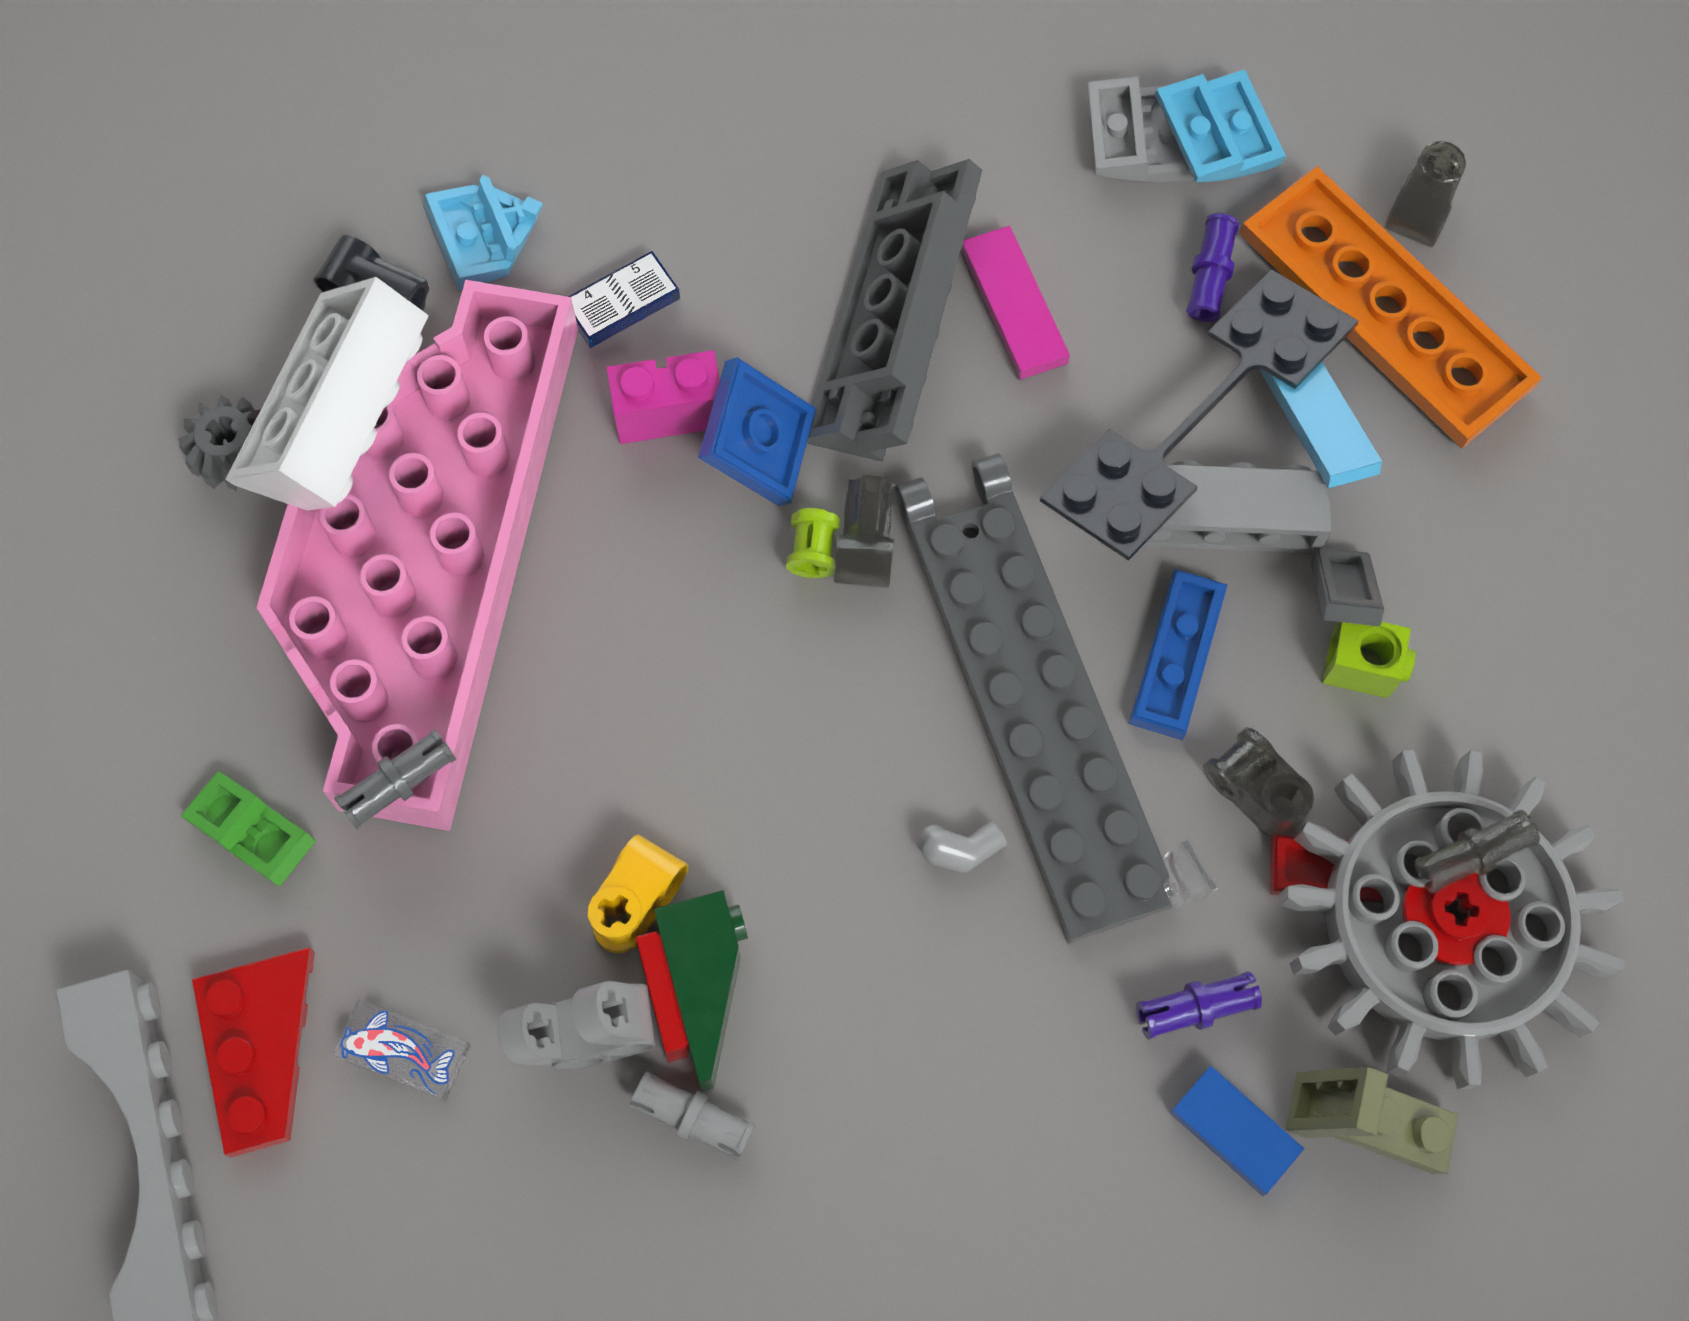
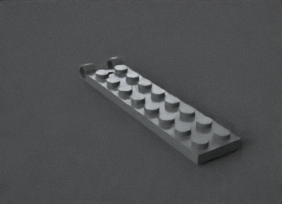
(1038, 707)

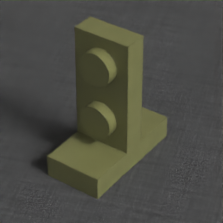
(1366, 1113)

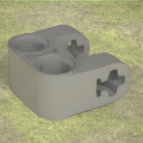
(582, 1031)

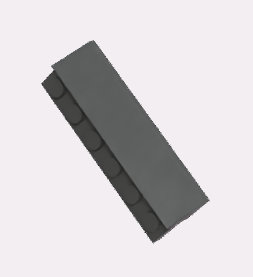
(893, 308)

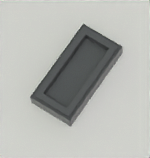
(1347, 586)

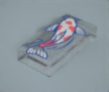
(402, 1049)

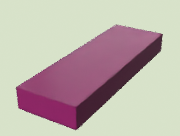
(1015, 302)

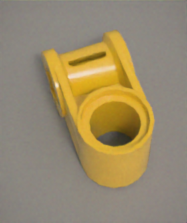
(638, 883)

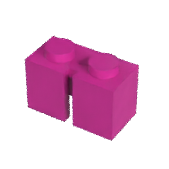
(663, 400)

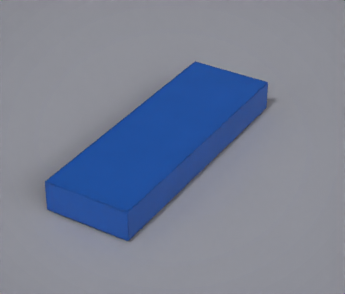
(1178, 654)

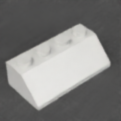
(330, 396)

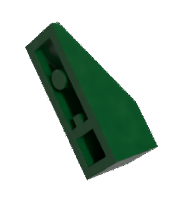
(704, 966)

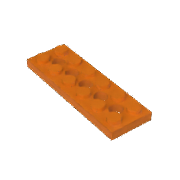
(1388, 337)

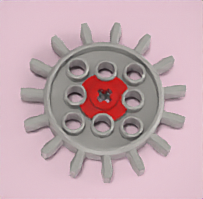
(1407, 990)

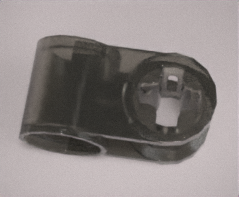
(1427, 193)
(1258, 779)

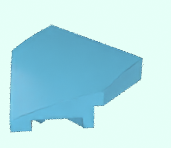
(480, 229)

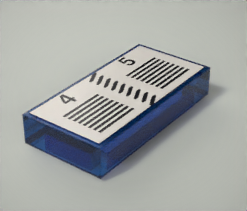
(623, 298)

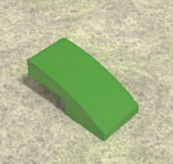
(248, 828)

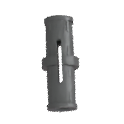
(395, 778)

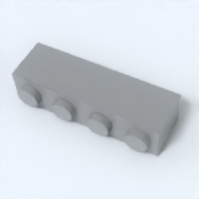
(1249, 509)

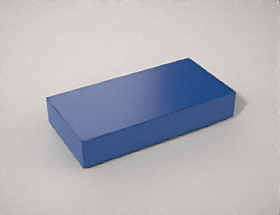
(1237, 1131)

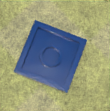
(757, 432)

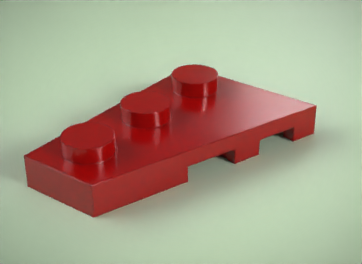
(252, 1044)

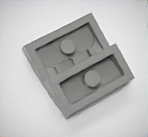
(1133, 134)

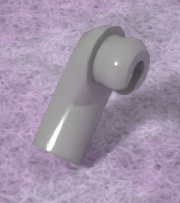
(957, 851)

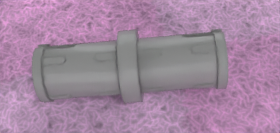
(692, 1115)

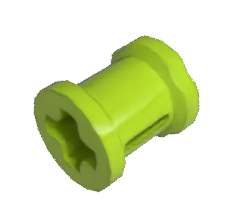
(813, 543)

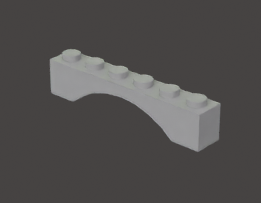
(114, 1032)

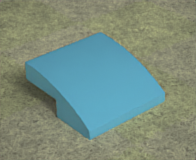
(1220, 127)

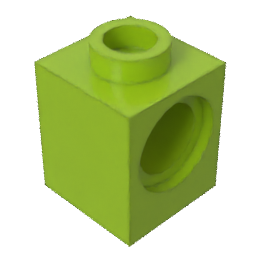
(1349, 669)

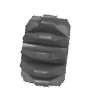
(217, 439)

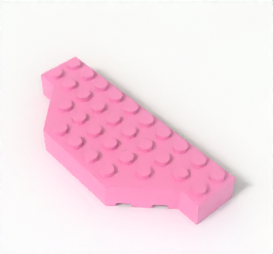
(409, 577)

